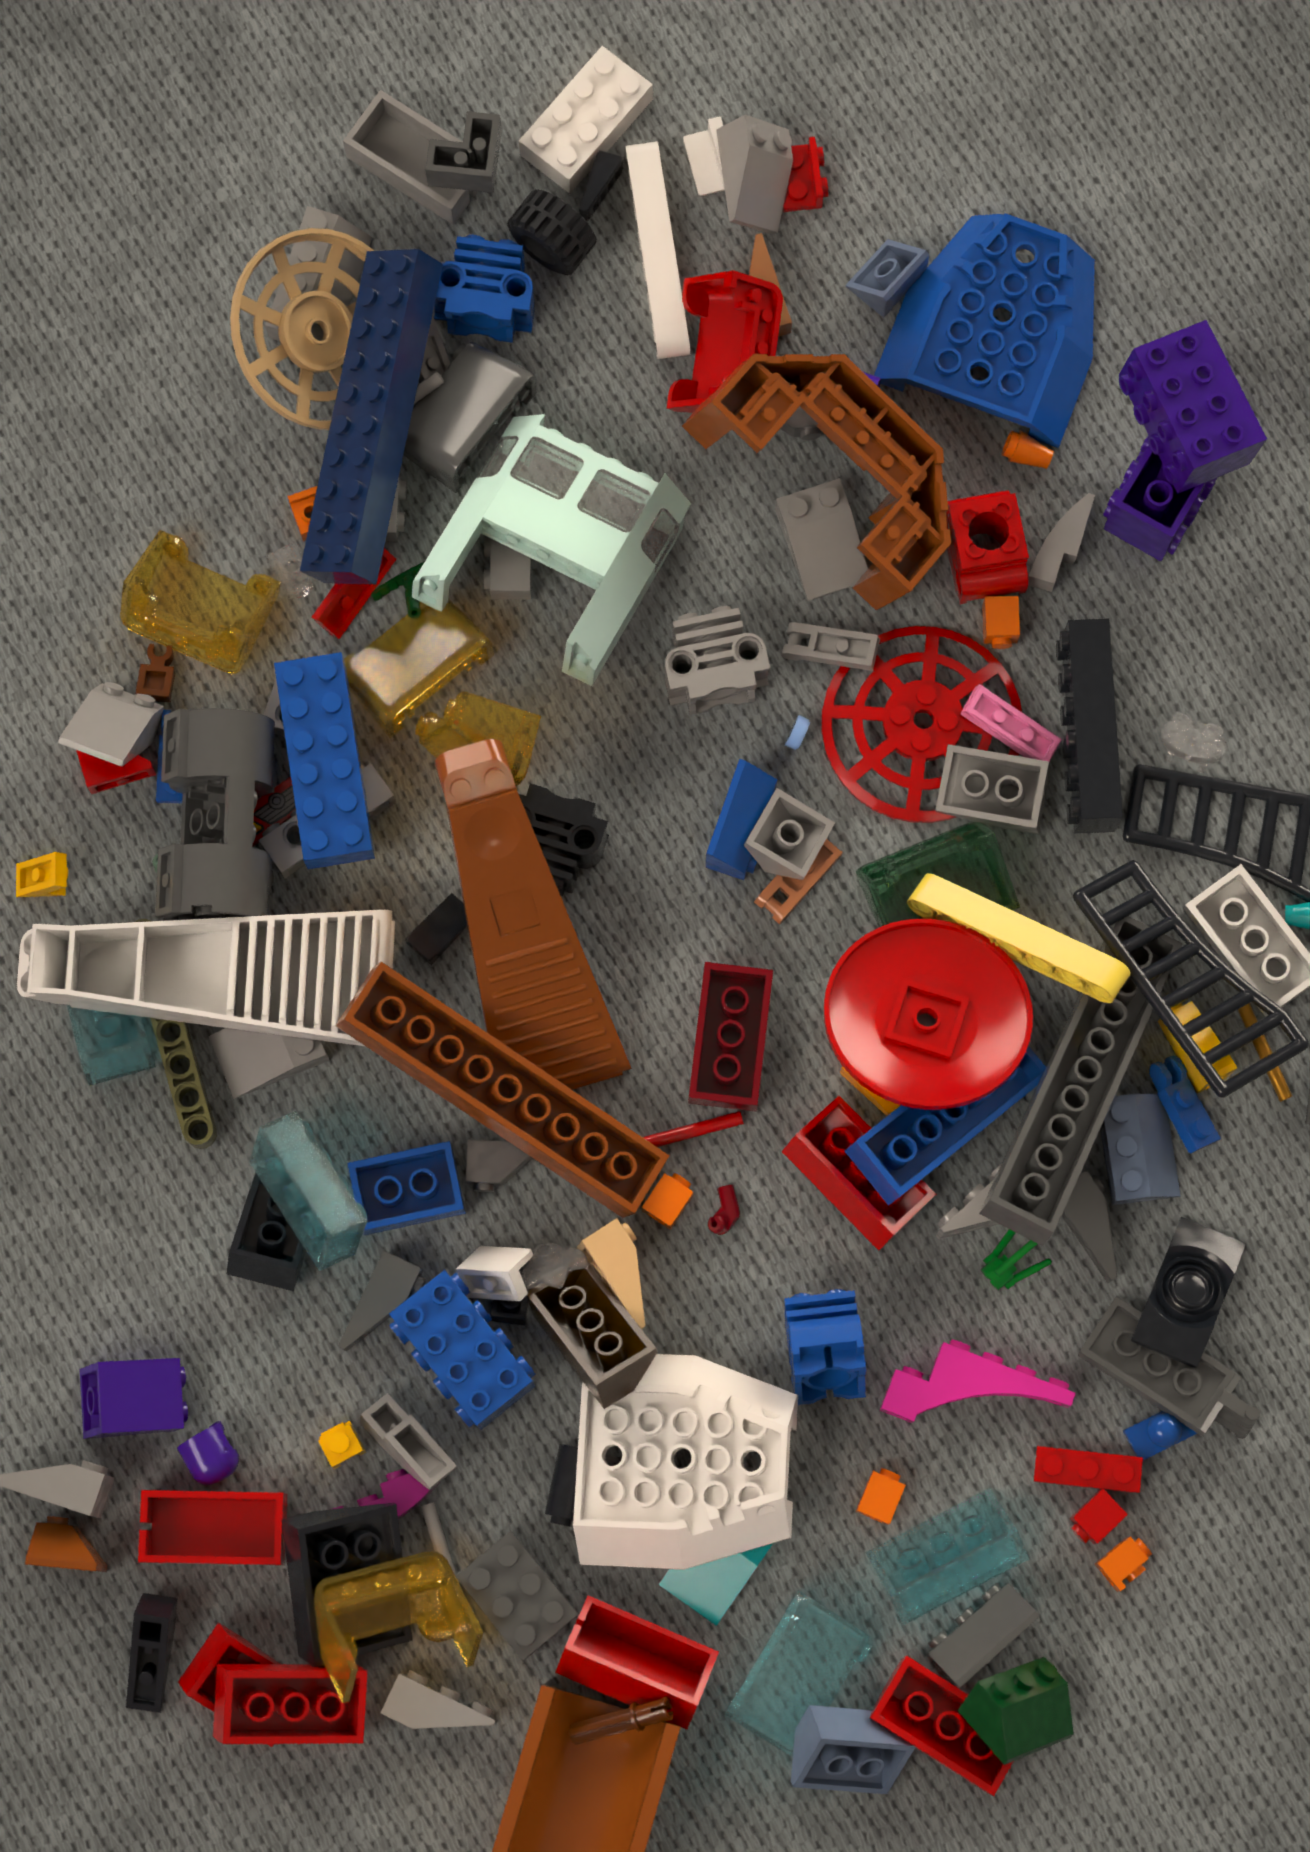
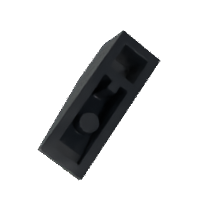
(150, 1651)

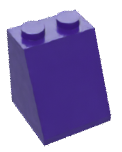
(132, 1397)

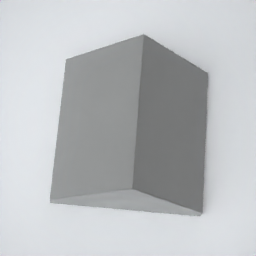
(787, 836)

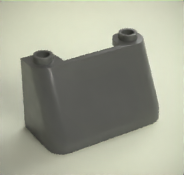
(465, 412)

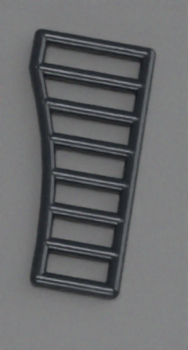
(1229, 855)
(1219, 971)

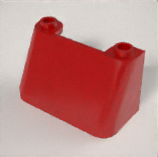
(736, 321)

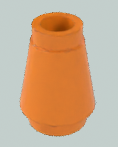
(1026, 450)

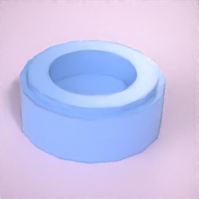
(797, 732)

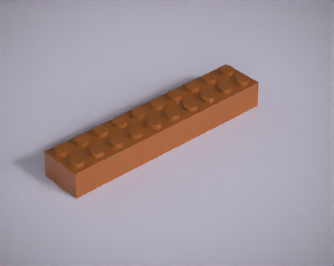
(502, 1090)

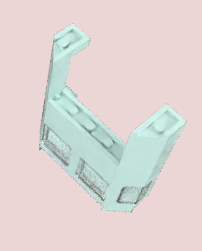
(572, 515)

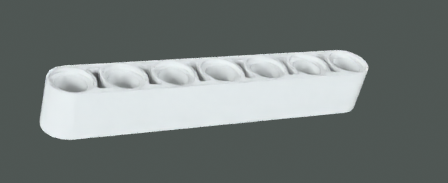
(657, 250)

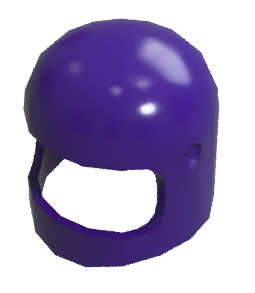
(209, 1455)

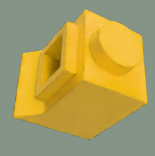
(340, 1444)

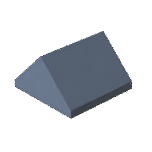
(888, 275)

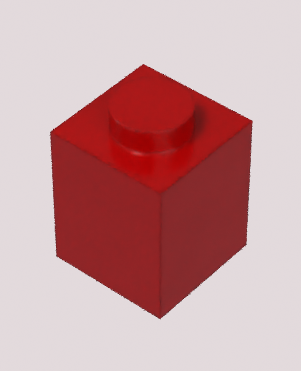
(1097, 1517)

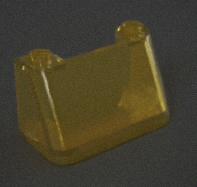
(195, 607)
(414, 663)
(480, 719)

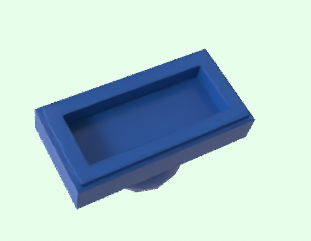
(1156, 1434)

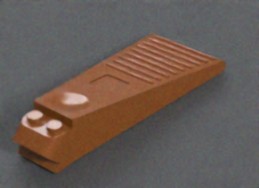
(522, 941)

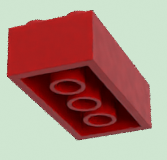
(286, 1705)

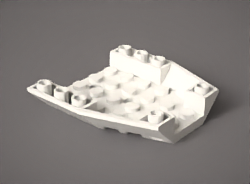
(675, 1517)

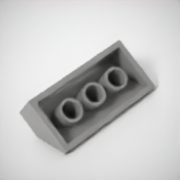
(318, 252)

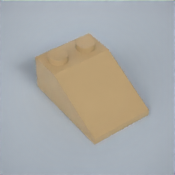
(616, 1262)

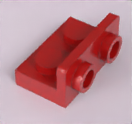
(805, 183)

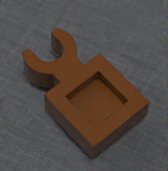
(158, 677)

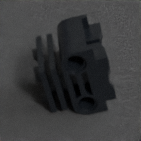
(560, 828)

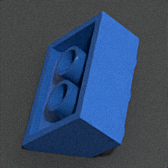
(743, 806)

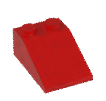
(221, 1647)

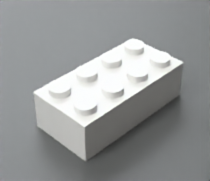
(585, 119)
(1252, 936)

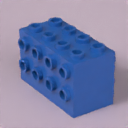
(462, 1349)

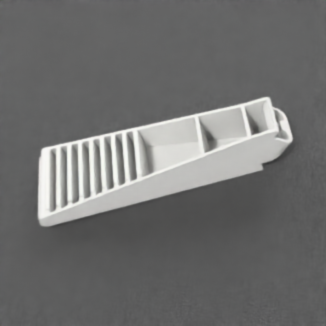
(229, 972)

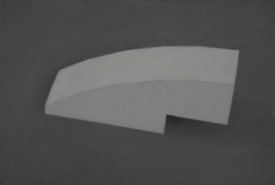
(1061, 545)
(407, 1442)

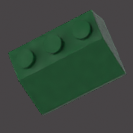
(1020, 1710)

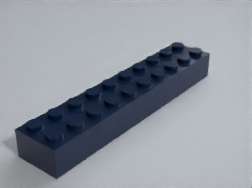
(371, 417)

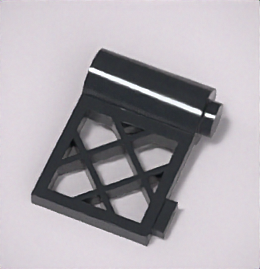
(562, 1489)

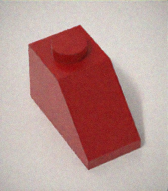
(104, 775)

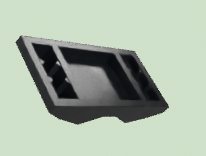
(1188, 1292)

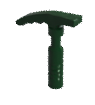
(406, 579)

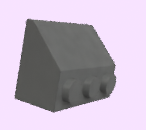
(981, 1633)

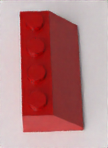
(822, 1158)
(926, 1715)

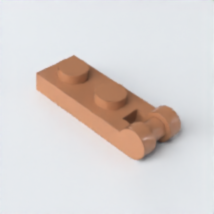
(795, 888)

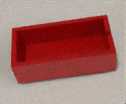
(212, 1527)
(636, 1660)

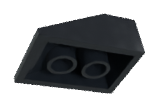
(265, 1243)

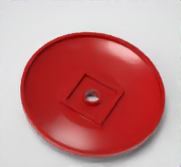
(936, 971)

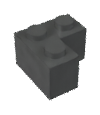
(467, 163)

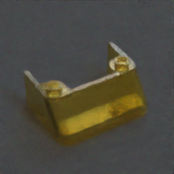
(390, 1597)

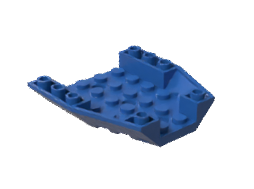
(1032, 358)

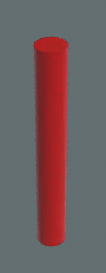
(695, 1129)

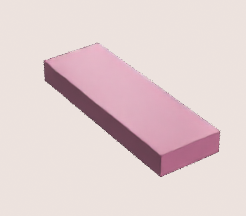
(1010, 725)

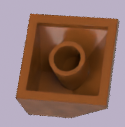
(62, 1547)

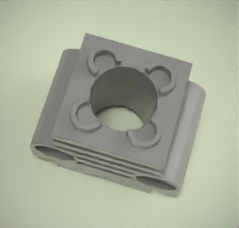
(712, 655)

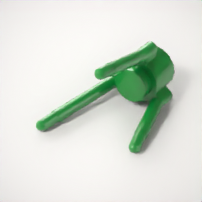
(1001, 1269)

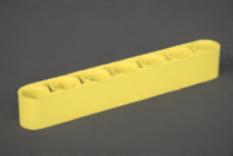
(1022, 938)

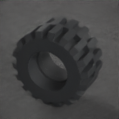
(552, 232)

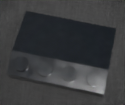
(334, 1544)

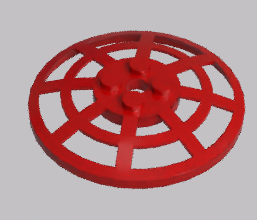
(898, 720)

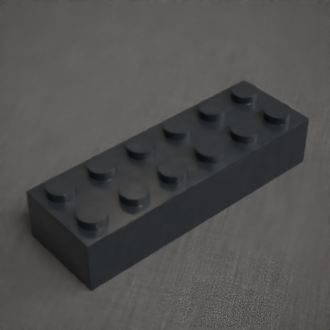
(1091, 726)

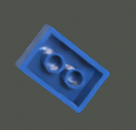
(407, 1187)

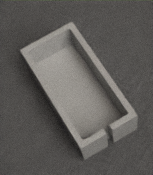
(394, 146)

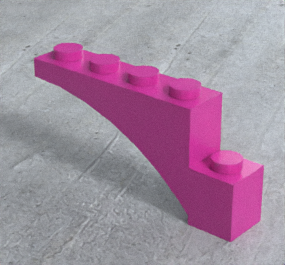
(965, 1375)

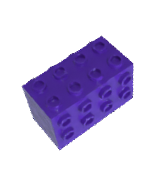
(1191, 406)
(1149, 509)

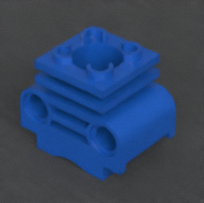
(486, 290)
(825, 1345)

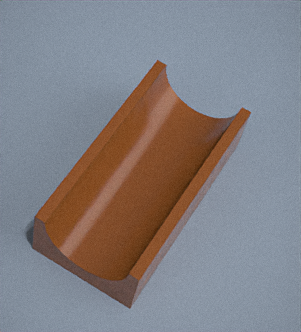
(585, 1793)

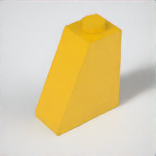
(1205, 1040)

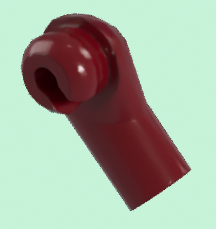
(728, 1212)

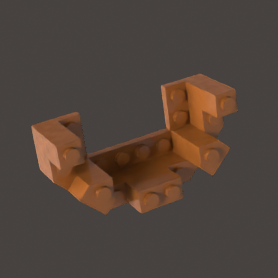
(870, 430)

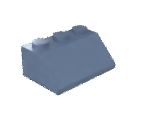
(1139, 1150)
(846, 1751)

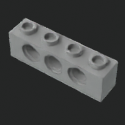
(289, 857)

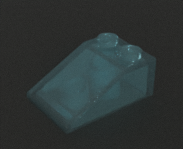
(110, 1044)

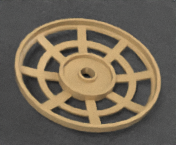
(297, 319)

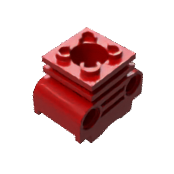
(983, 571)

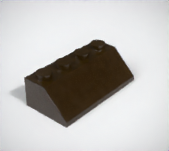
(594, 1334)

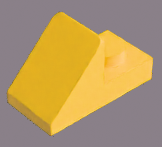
(42, 876)

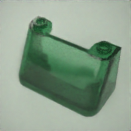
(961, 855)

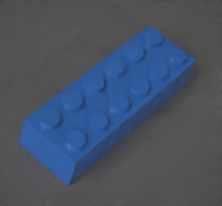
(324, 761)
(918, 1140)

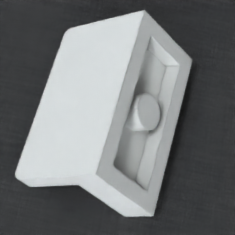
(705, 158)
(495, 1273)

